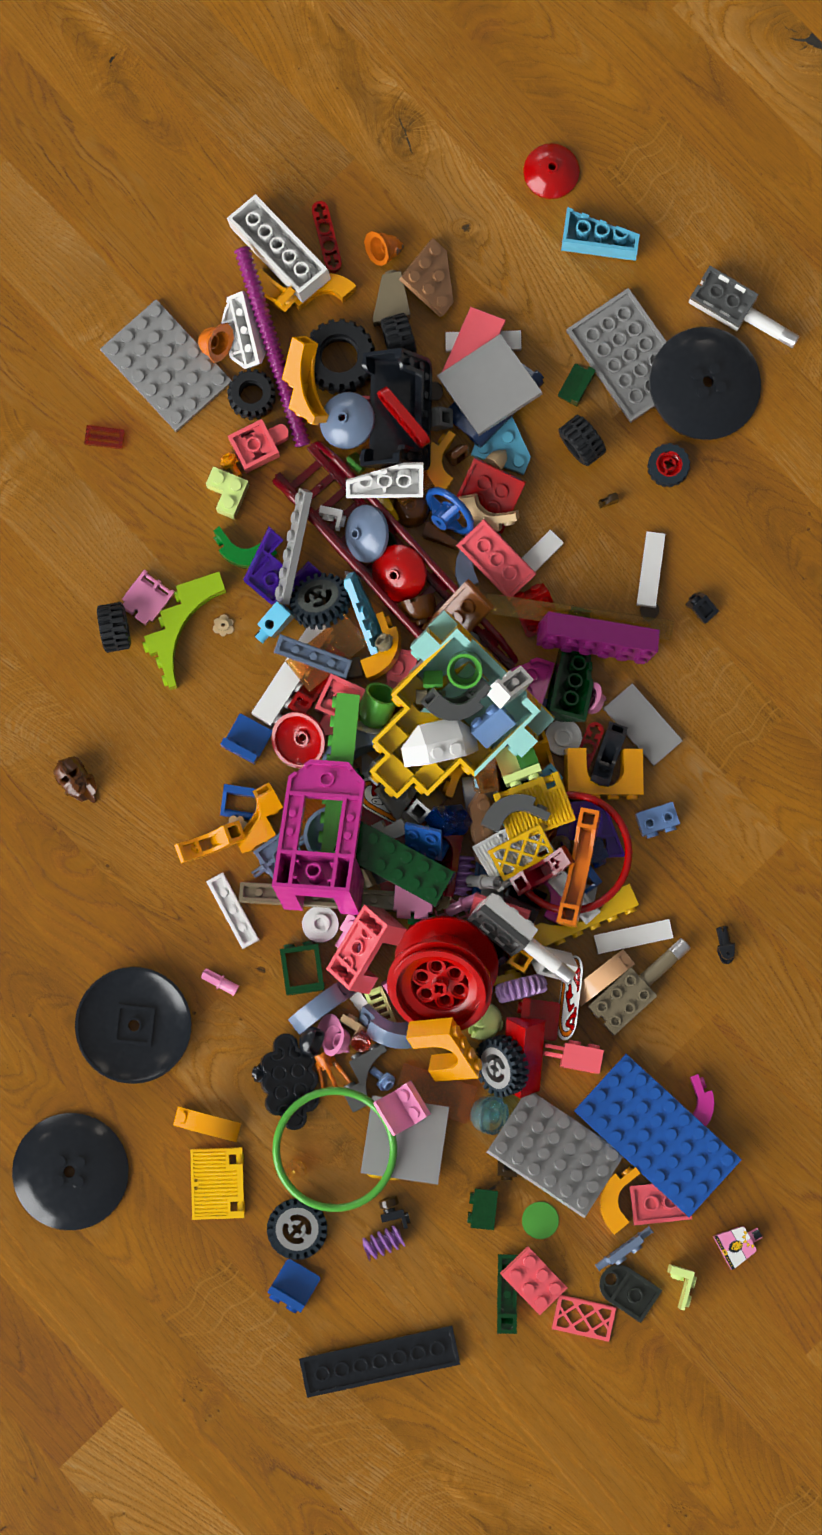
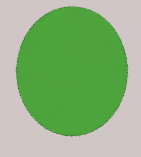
(540, 1220)

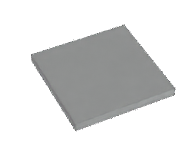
(489, 384)
(417, 1147)

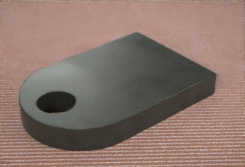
(629, 1292)

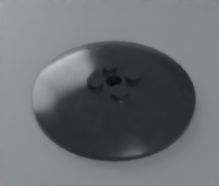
(679, 386)
(105, 1019)
(98, 1178)

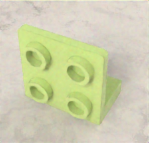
(690, 1281)

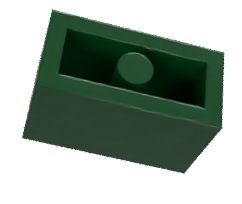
(483, 1209)

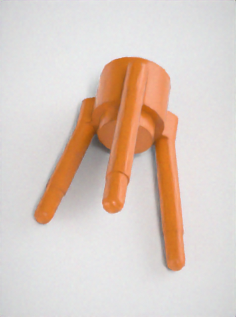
(325, 1062)

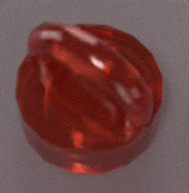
(361, 1041)

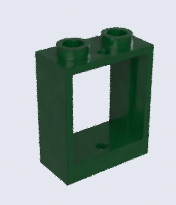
(308, 988)

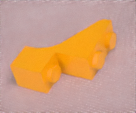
(258, 827)

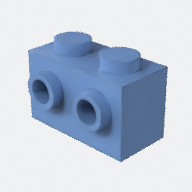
(492, 725)
(657, 819)

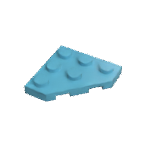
(507, 439)

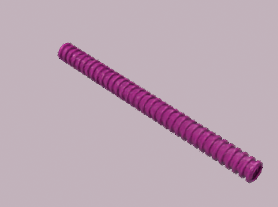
(270, 341)

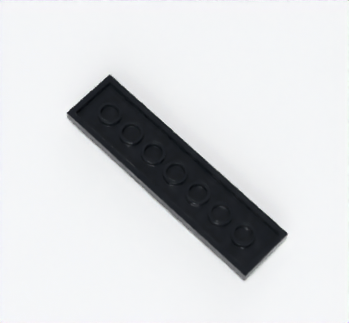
(379, 1361)

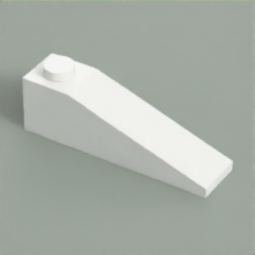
(390, 482)

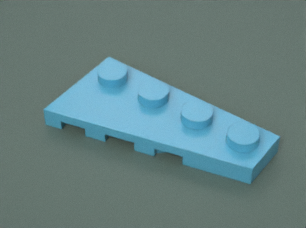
(363, 610)

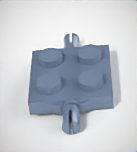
(267, 856)
(632, 1245)

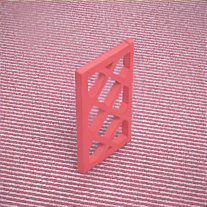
(571, 1329)

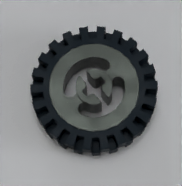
(313, 611)

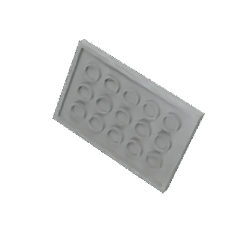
(621, 348)
(166, 365)
(555, 1153)

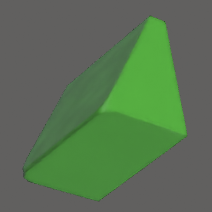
(354, 461)
(432, 679)
(528, 759)

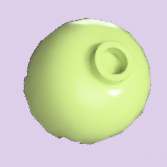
(488, 1025)

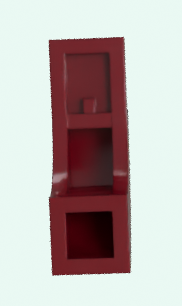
(542, 871)

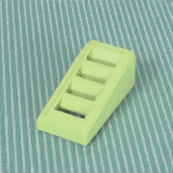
(383, 997)

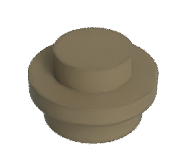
(384, 642)

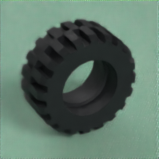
(347, 333)

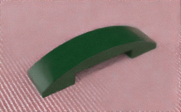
(506, 1299)

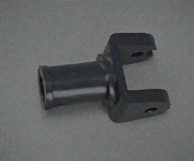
(725, 949)

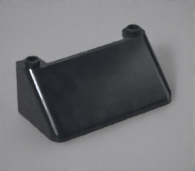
(411, 382)

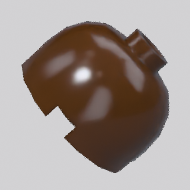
(413, 513)
(419, 608)

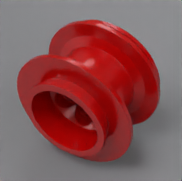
(436, 990)

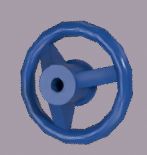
(446, 513)

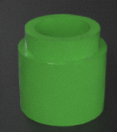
(460, 682)
(376, 705)

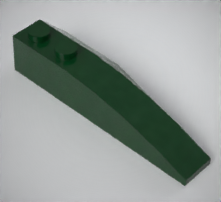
(570, 687)

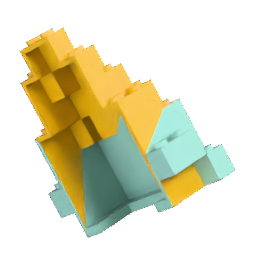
(435, 648)

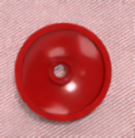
(547, 182)
(409, 569)
(289, 743)

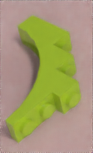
(164, 642)

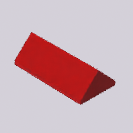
(530, 1036)

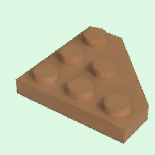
(430, 278)
(477, 809)

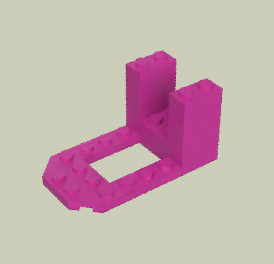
(321, 873)

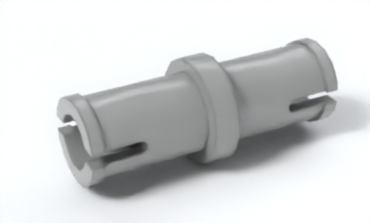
(483, 882)

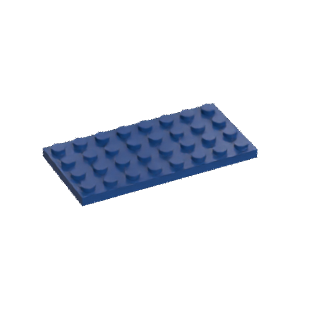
(657, 1135)

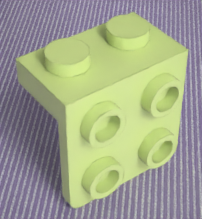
(511, 770)

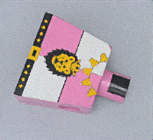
(737, 1244)

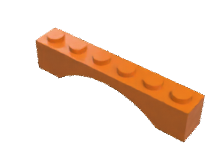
(578, 871)

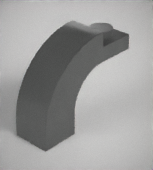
(456, 707)
(513, 803)

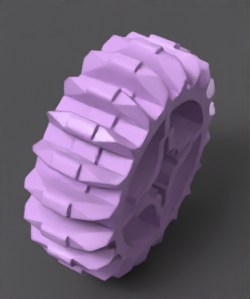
(521, 988)

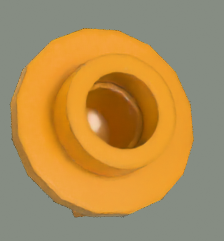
(229, 461)

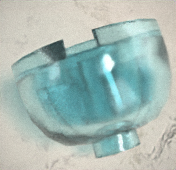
(489, 1114)

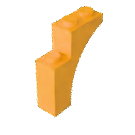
(300, 376)

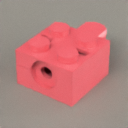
(257, 445)
(324, 705)
(578, 1057)

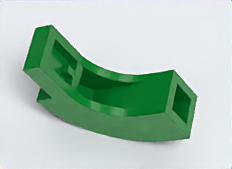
(233, 554)

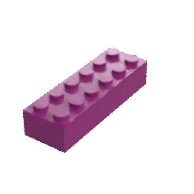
(597, 637)

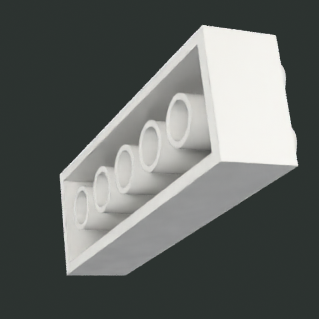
(279, 248)

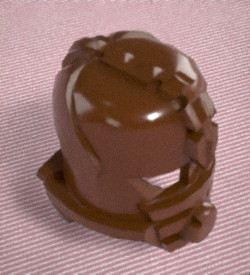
(75, 779)

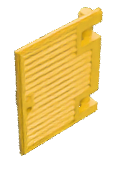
(553, 798)
(217, 1183)

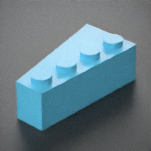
(597, 237)

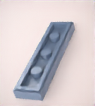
(312, 656)

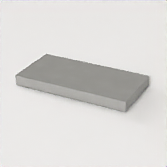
(644, 724)

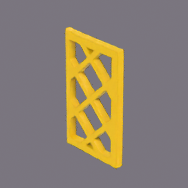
(506, 845)

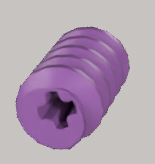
(463, 871)
(383, 1242)

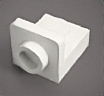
(332, 513)

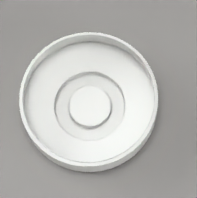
(563, 736)
(320, 924)

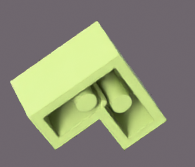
(232, 490)

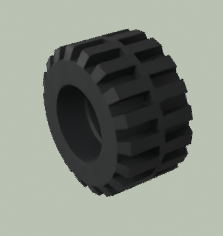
(398, 332)
(246, 379)
(582, 440)
(113, 627)

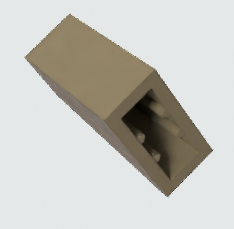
(391, 298)

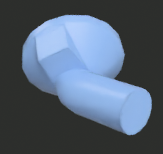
(386, 1080)

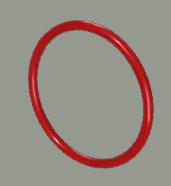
(627, 861)

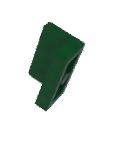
(576, 384)

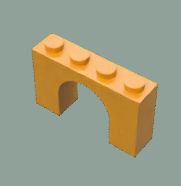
(628, 784)
(445, 1034)

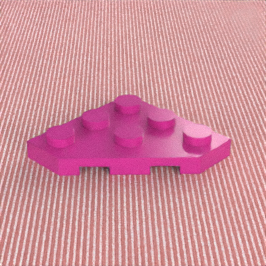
(541, 672)

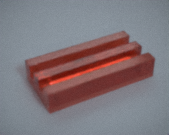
(120, 439)

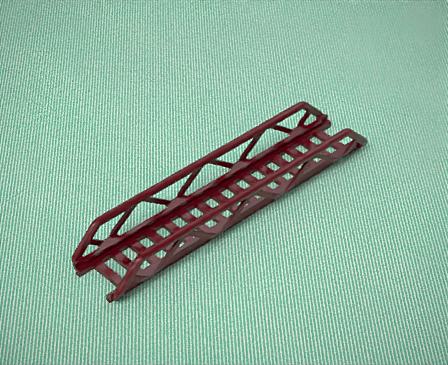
(438, 580)

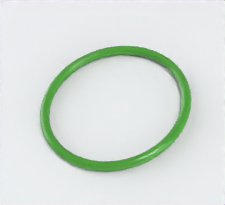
(277, 1157)

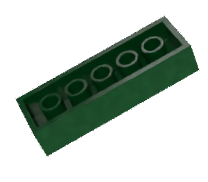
(402, 865)

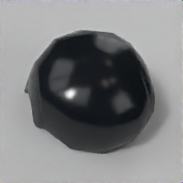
(311, 1041)

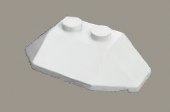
(247, 344)
(438, 743)

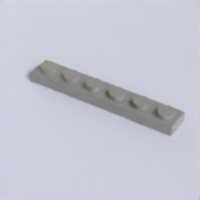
(292, 552)

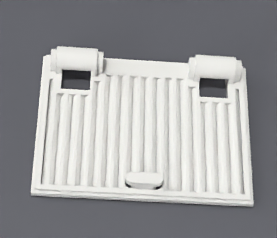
(497, 839)

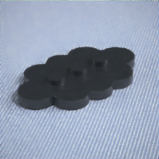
(287, 1079)

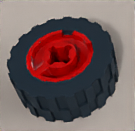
(673, 475)

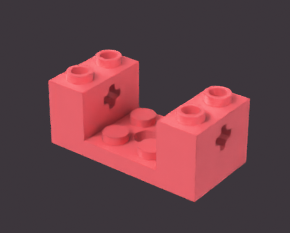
(370, 930)

